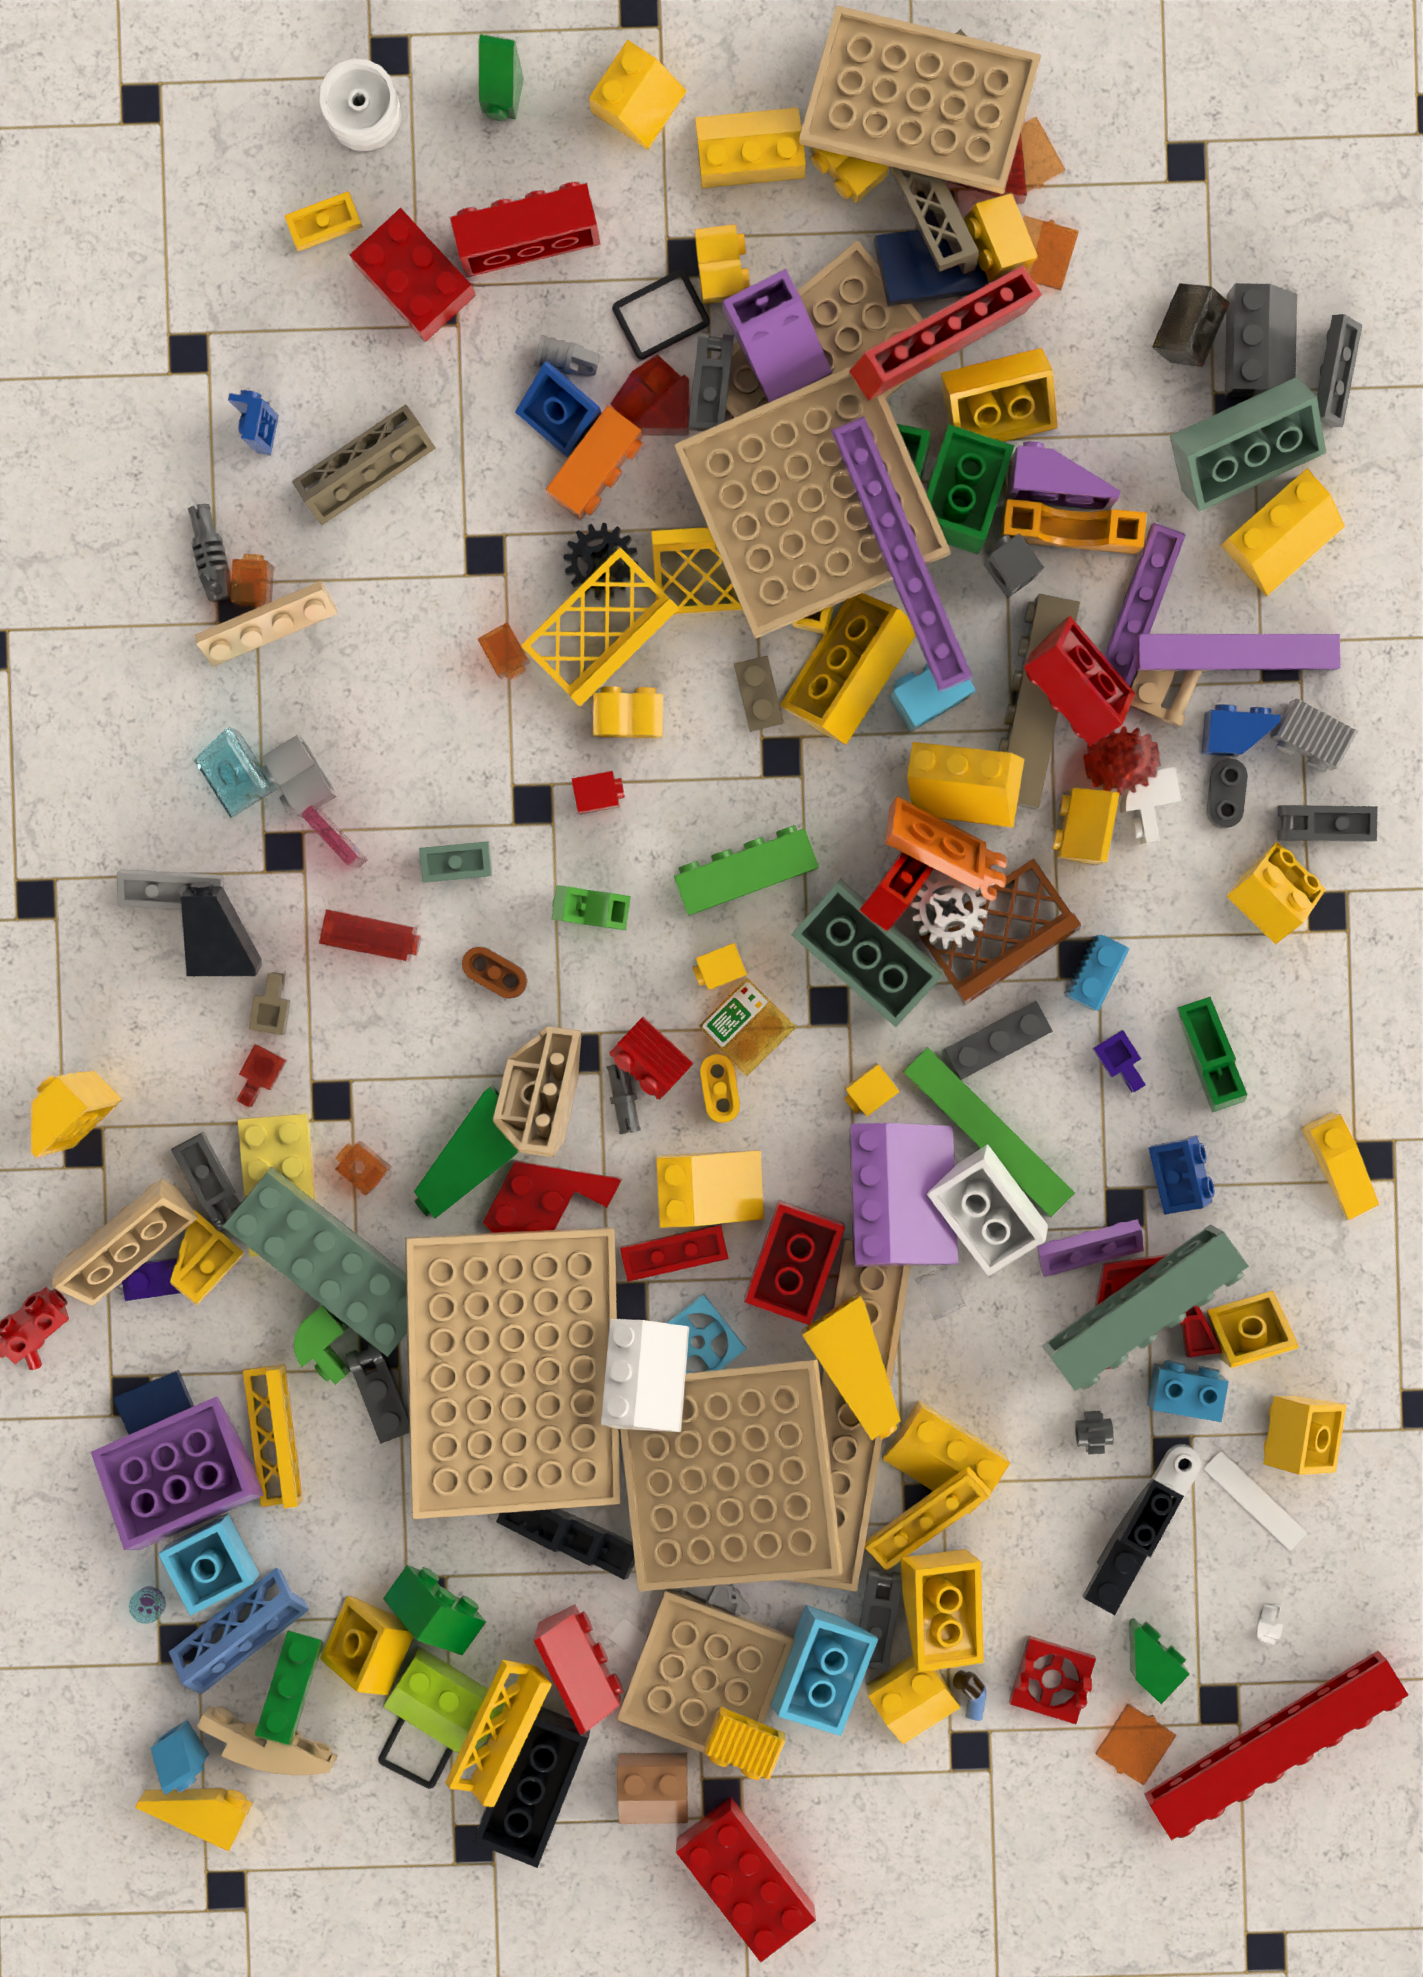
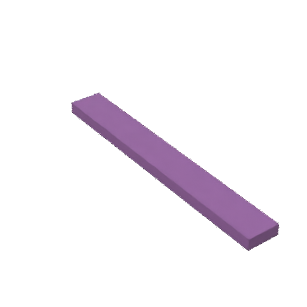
(901, 554)

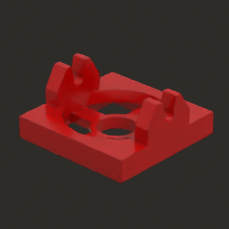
(1071, 1708)

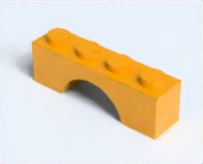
(1099, 530)

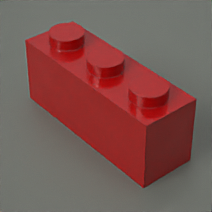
(895, 890)

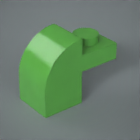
(590, 907)
(313, 1343)

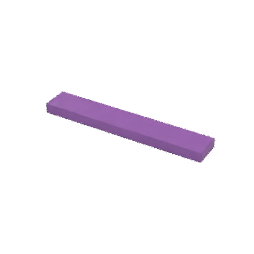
(1143, 597)
(1237, 651)

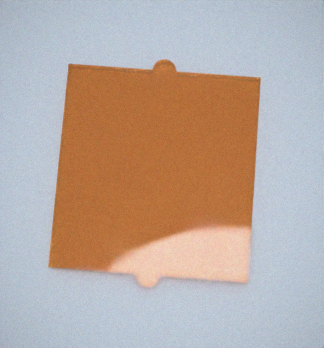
(1039, 156)
(1054, 251)
(1135, 1744)

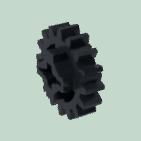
(588, 553)

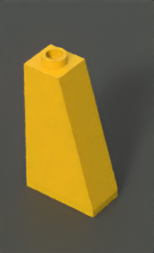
(852, 1359)

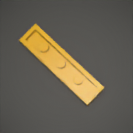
(927, 1518)

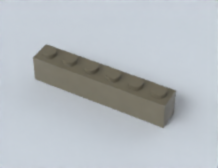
(1032, 716)

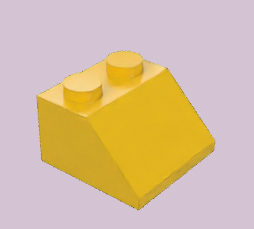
(636, 95)
(1086, 825)
(1304, 1435)
(366, 1647)
(911, 1699)

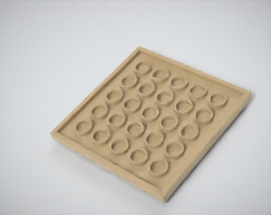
(789, 507)
(739, 1486)

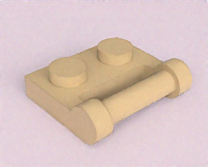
(1151, 688)

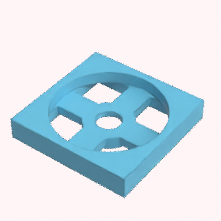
(704, 1306)

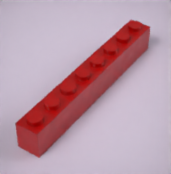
(1276, 1745)

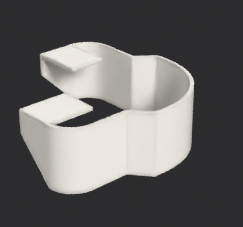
(1265, 1631)

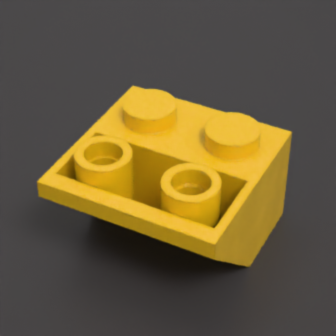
(1276, 893)

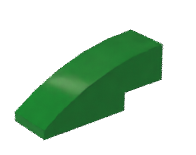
(1212, 1054)

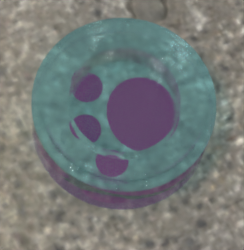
(147, 1605)

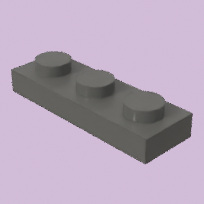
(1338, 369)
(998, 1040)

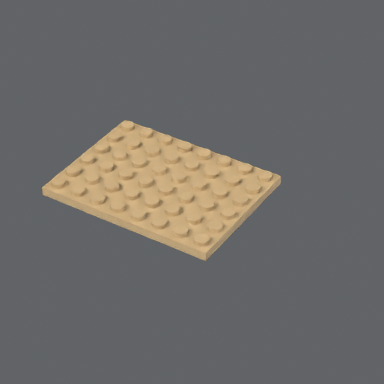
(510, 1371)

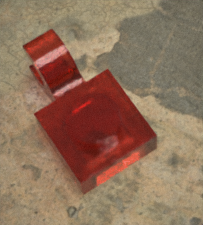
(261, 1070)

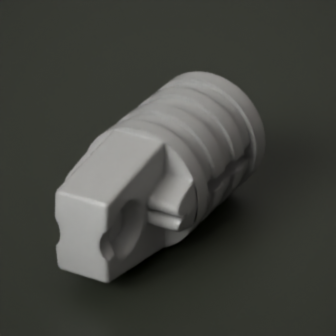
(566, 356)

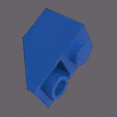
(1235, 732)

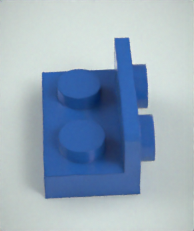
(257, 420)
(1182, 1175)

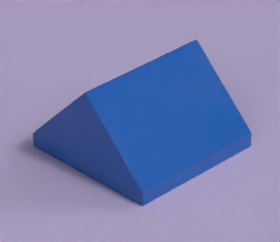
(558, 409)

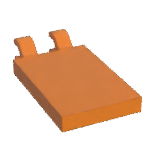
(944, 847)

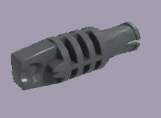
(209, 555)

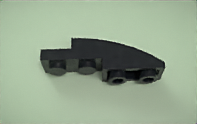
(1131, 1544)

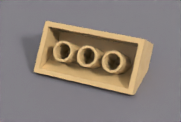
(124, 1243)

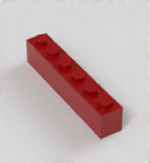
(944, 333)

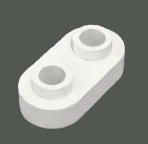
(1173, 1477)

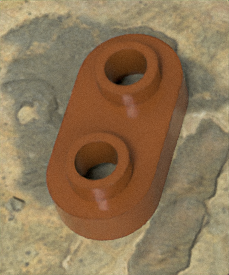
(495, 972)

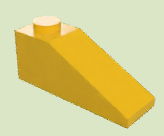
(1341, 1164)
(205, 1813)

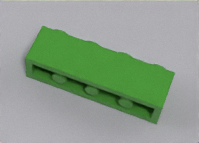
(745, 871)

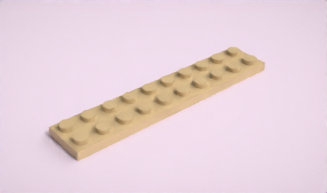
(850, 1448)

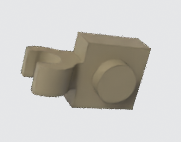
(270, 1011)

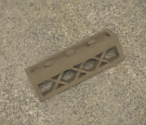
(948, 216)
(365, 467)

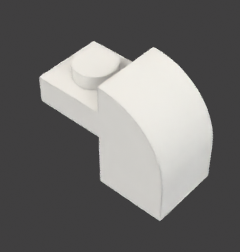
(1160, 792)

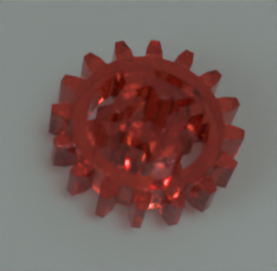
(1122, 760)

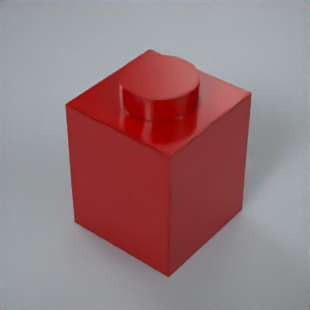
(597, 792)

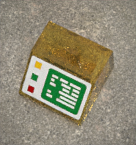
(747, 1027)

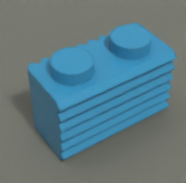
(1096, 972)

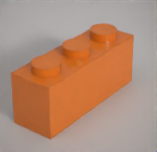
(595, 463)

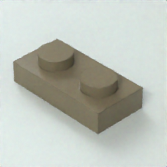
(758, 693)

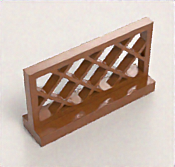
(1018, 955)

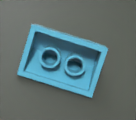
(823, 1671)

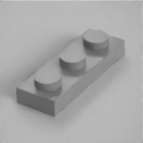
(157, 888)

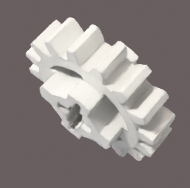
(941, 924)

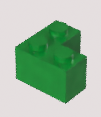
(433, 1612)

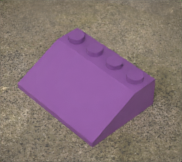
(889, 1189)
(175, 1474)

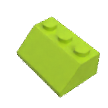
(438, 1700)

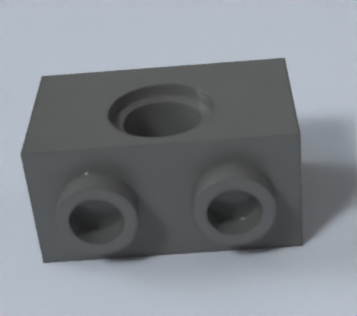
(1012, 564)

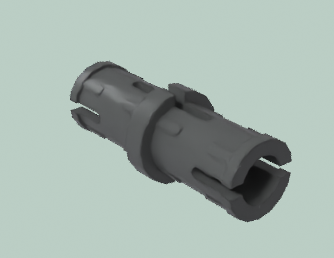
(623, 1099)

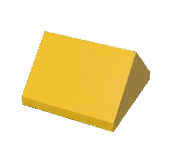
(1251, 1329)

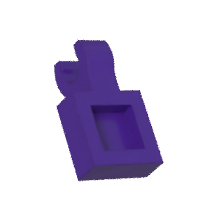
(1118, 1057)

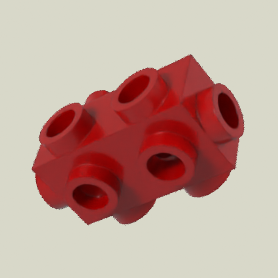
(30, 1326)

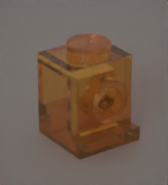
(374, 1171)

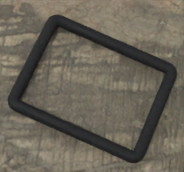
(643, 355)
(382, 1760)

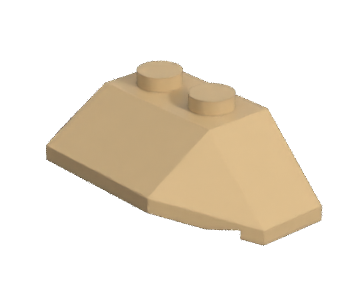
(539, 1091)

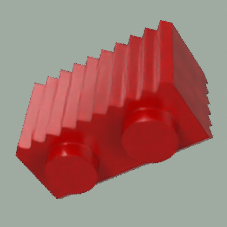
(650, 1058)

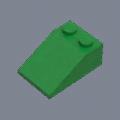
(967, 486)

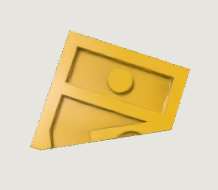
(203, 1260)

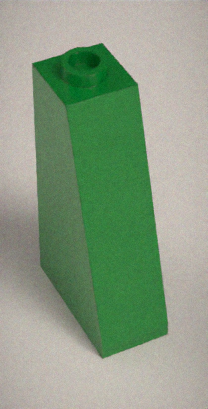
(467, 1159)

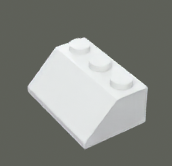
(988, 1211)
(645, 1375)

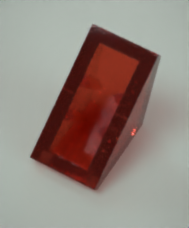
(644, 388)
(669, 413)

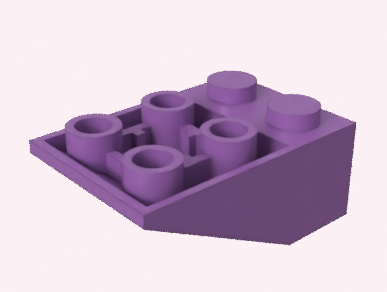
(776, 336)

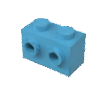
(1188, 1392)

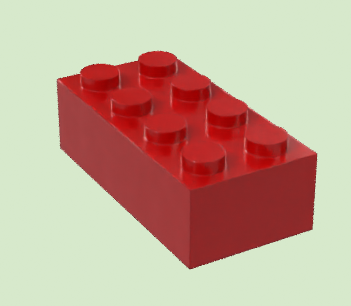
(525, 229)
(745, 1879)

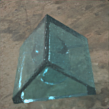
(233, 772)

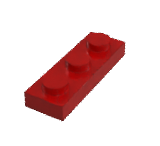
(674, 1252)

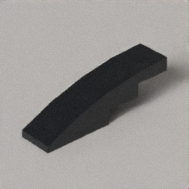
(575, 1537)

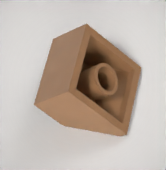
(652, 1788)

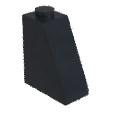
(215, 935)

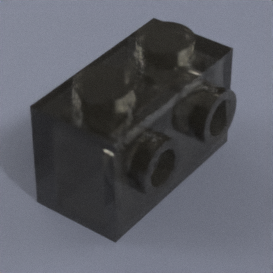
(1190, 322)

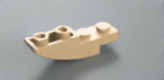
(262, 1754)

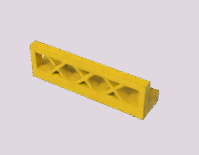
(284, 1437)
(507, 1731)

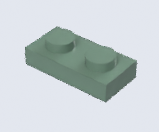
(455, 862)

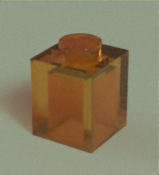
(252, 581)
(504, 652)

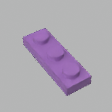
(1090, 1248)

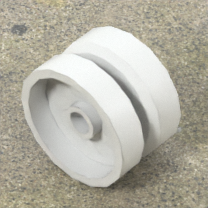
(358, 84)

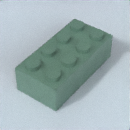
(1248, 443)
(875, 963)

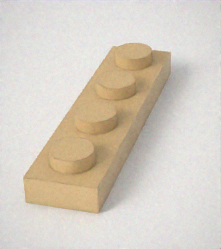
(266, 624)

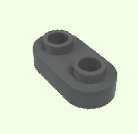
(1226, 792)

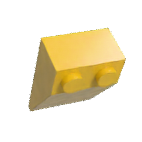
(709, 1188)
(943, 1609)

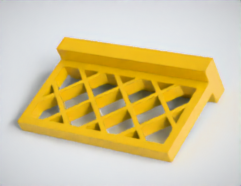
(689, 540)
(621, 649)

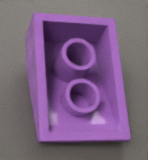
(1055, 480)

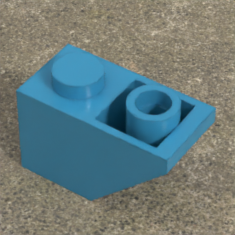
(178, 1757)

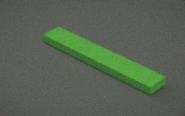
(987, 1128)

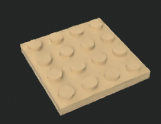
(698, 1662)

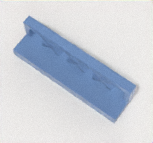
(239, 1639)

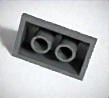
(1259, 339)

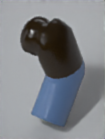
(974, 1691)

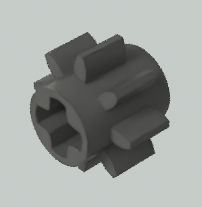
(1094, 1432)

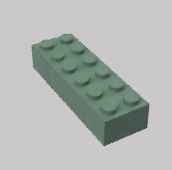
(324, 1259)
(1145, 1307)

